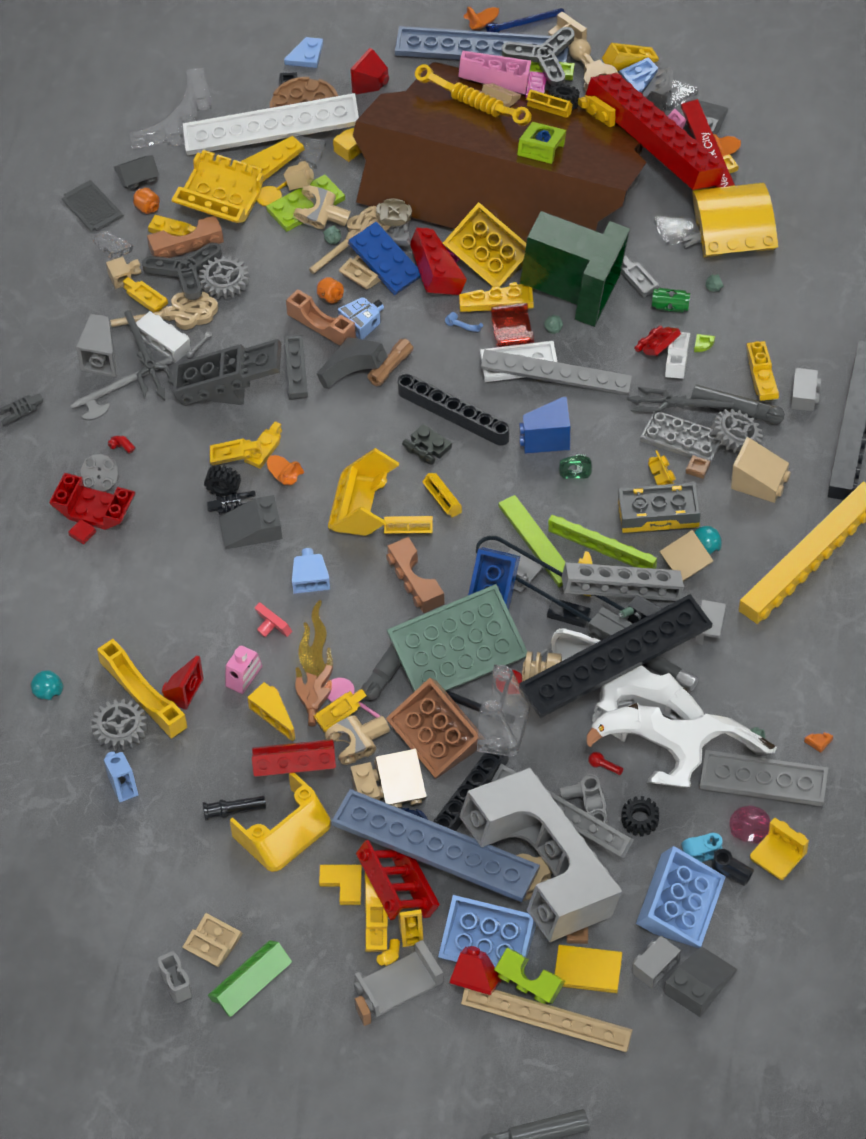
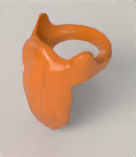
(479, 20)
(727, 144)
(283, 470)

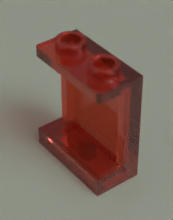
(511, 325)

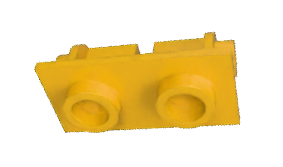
(660, 464)

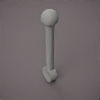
(208, 335)

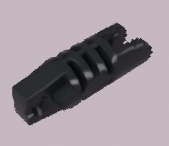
(228, 502)

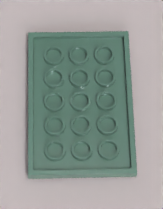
(458, 641)

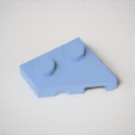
(305, 53)
(639, 74)

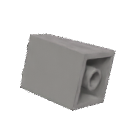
(96, 347)

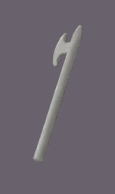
(97, 410)

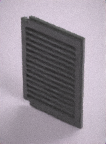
(92, 206)

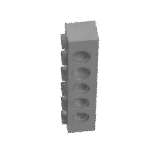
(622, 581)

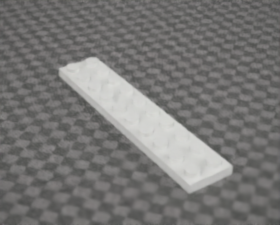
(270, 124)

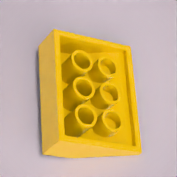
(487, 246)

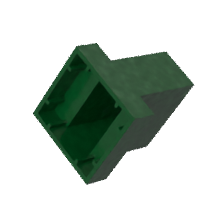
(574, 263)

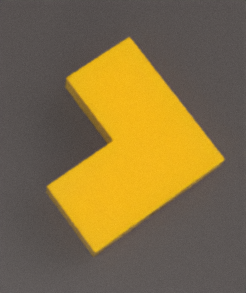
(347, 878)

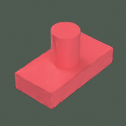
(271, 621)

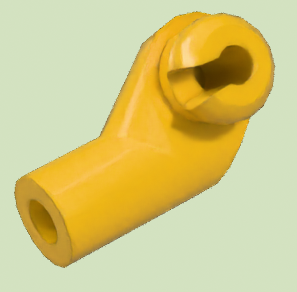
(390, 955)

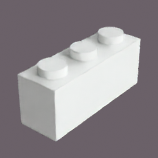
(163, 336)

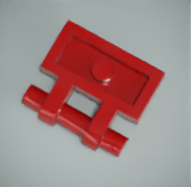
(657, 340)

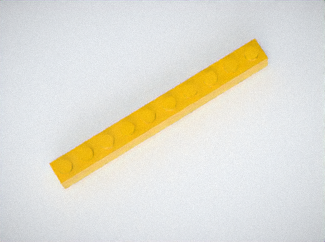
(805, 557)

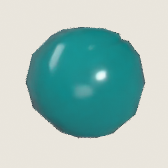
(709, 538)
(46, 685)

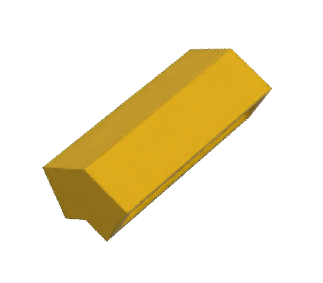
(549, 103)
(445, 493)
(408, 524)

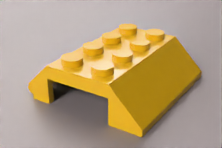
(221, 188)

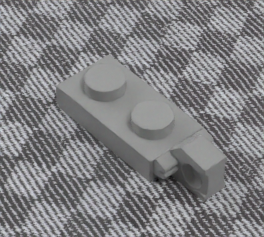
(638, 277)

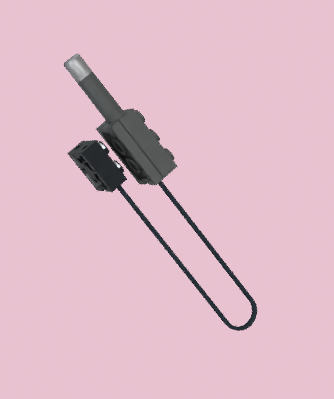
(608, 623)

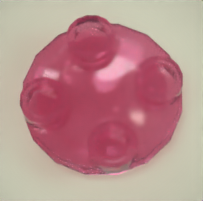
(750, 824)

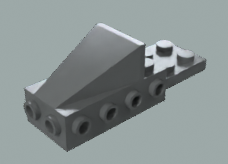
(225, 373)

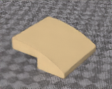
(500, 93)
(359, 272)
(687, 555)
(212, 940)

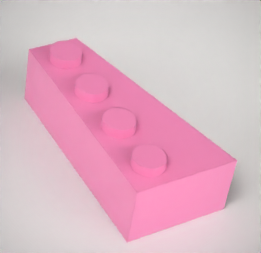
(500, 70)

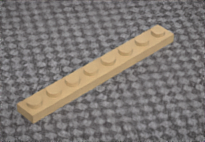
(550, 1018)

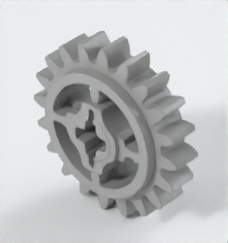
(224, 277)
(738, 429)
(122, 722)

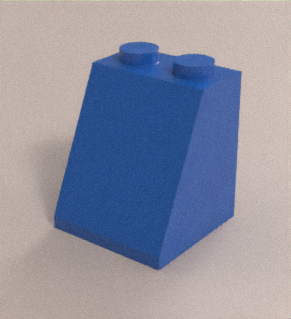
(546, 428)

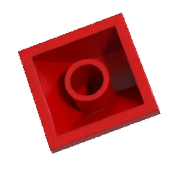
(369, 73)
(184, 683)
(475, 971)

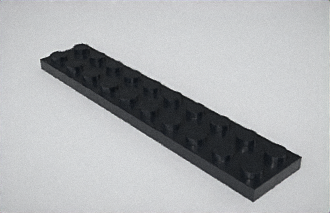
(615, 655)

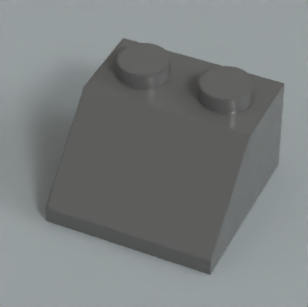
(137, 171)

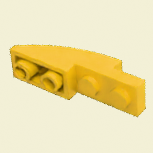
(761, 371)
(375, 920)

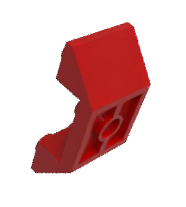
(90, 505)

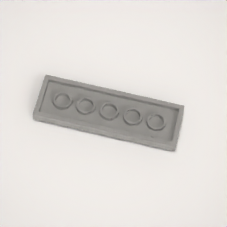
(764, 778)

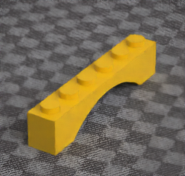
(159, 708)

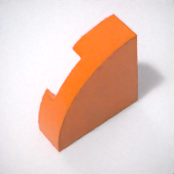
(819, 741)

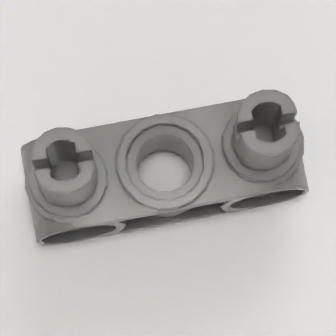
(593, 798)

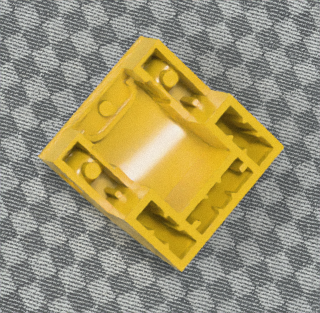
(735, 219)

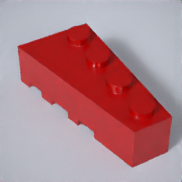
(435, 264)

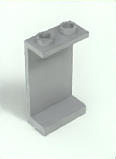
(400, 981)

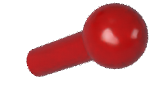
(597, 760)

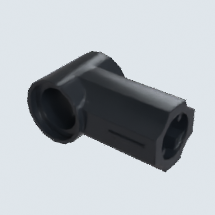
(732, 867)

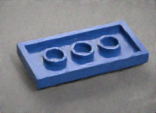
(385, 258)

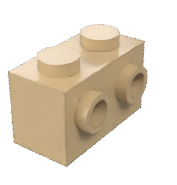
(365, 779)

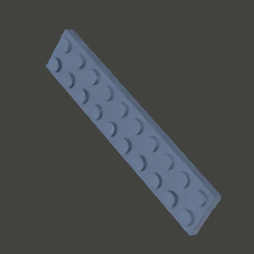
(451, 43)
(435, 845)

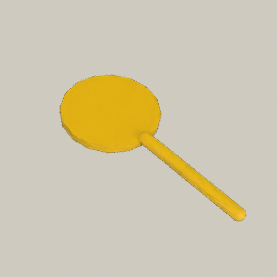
(270, 194)

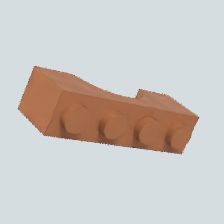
(166, 245)
(303, 309)
(425, 592)

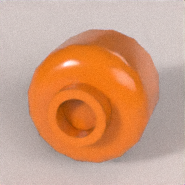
(146, 200)
(330, 290)

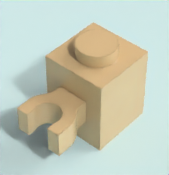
(299, 175)
(119, 270)

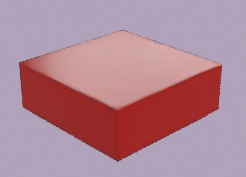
(82, 531)

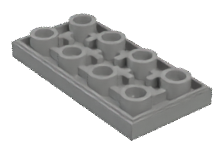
(680, 436)

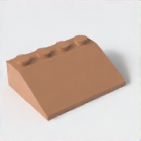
(435, 728)

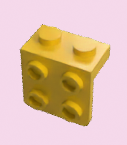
(780, 849)

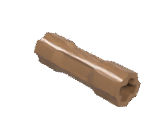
(398, 353)

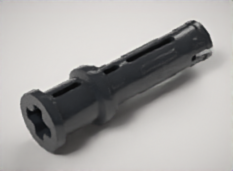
(224, 808)

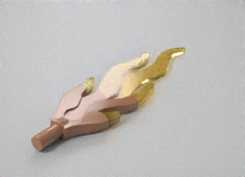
(313, 693)

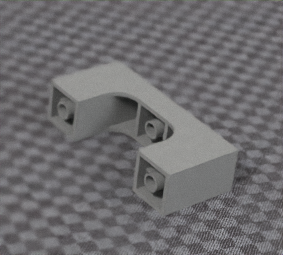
(524, 809)

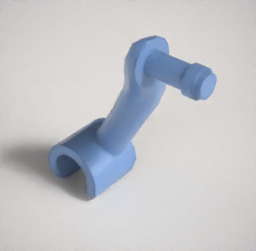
(451, 320)

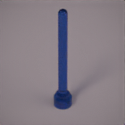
(494, 27)

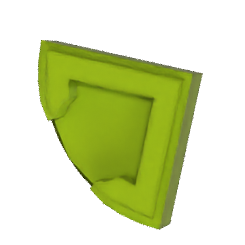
(703, 342)

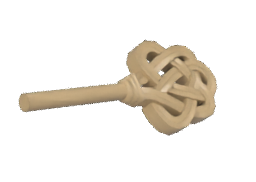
(355, 225)
(184, 311)

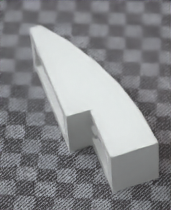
(677, 356)

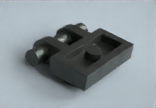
(430, 440)

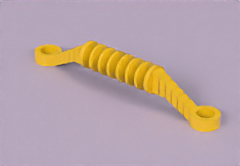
(474, 97)

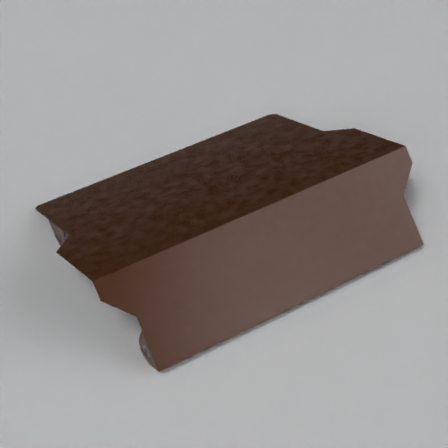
(452, 156)

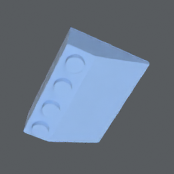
(681, 898)
(487, 928)

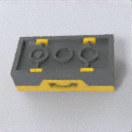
(659, 507)

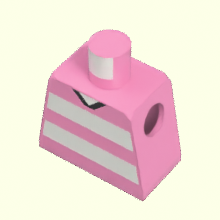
(242, 669)

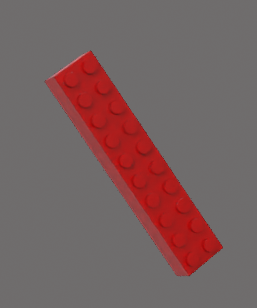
(657, 132)

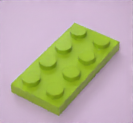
(283, 208)

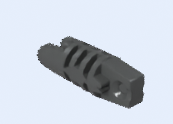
(21, 407)

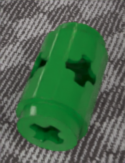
(662, 298)

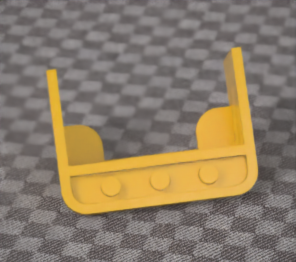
(356, 494)
(292, 835)

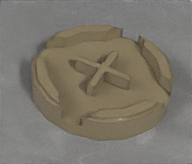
(393, 212)

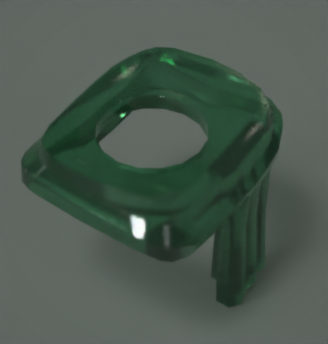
(583, 465)

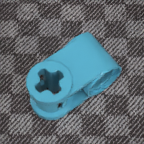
(701, 847)

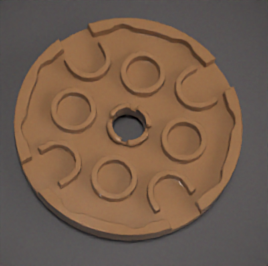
(301, 90)

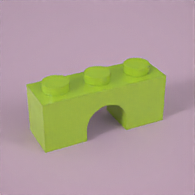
(512, 967)

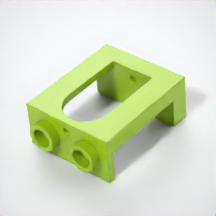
(540, 150)

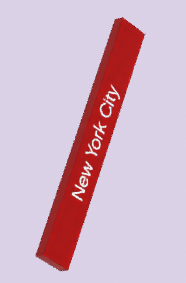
(702, 133)

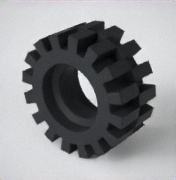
(565, 92)
(222, 480)
(640, 806)

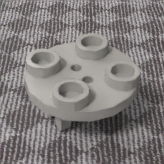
(108, 472)

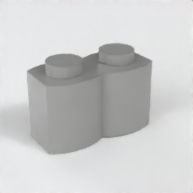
(174, 977)

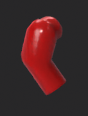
(121, 441)

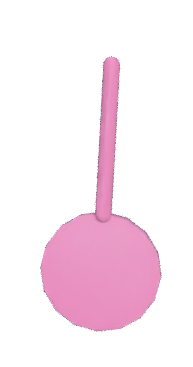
(342, 686)

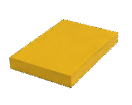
(589, 968)

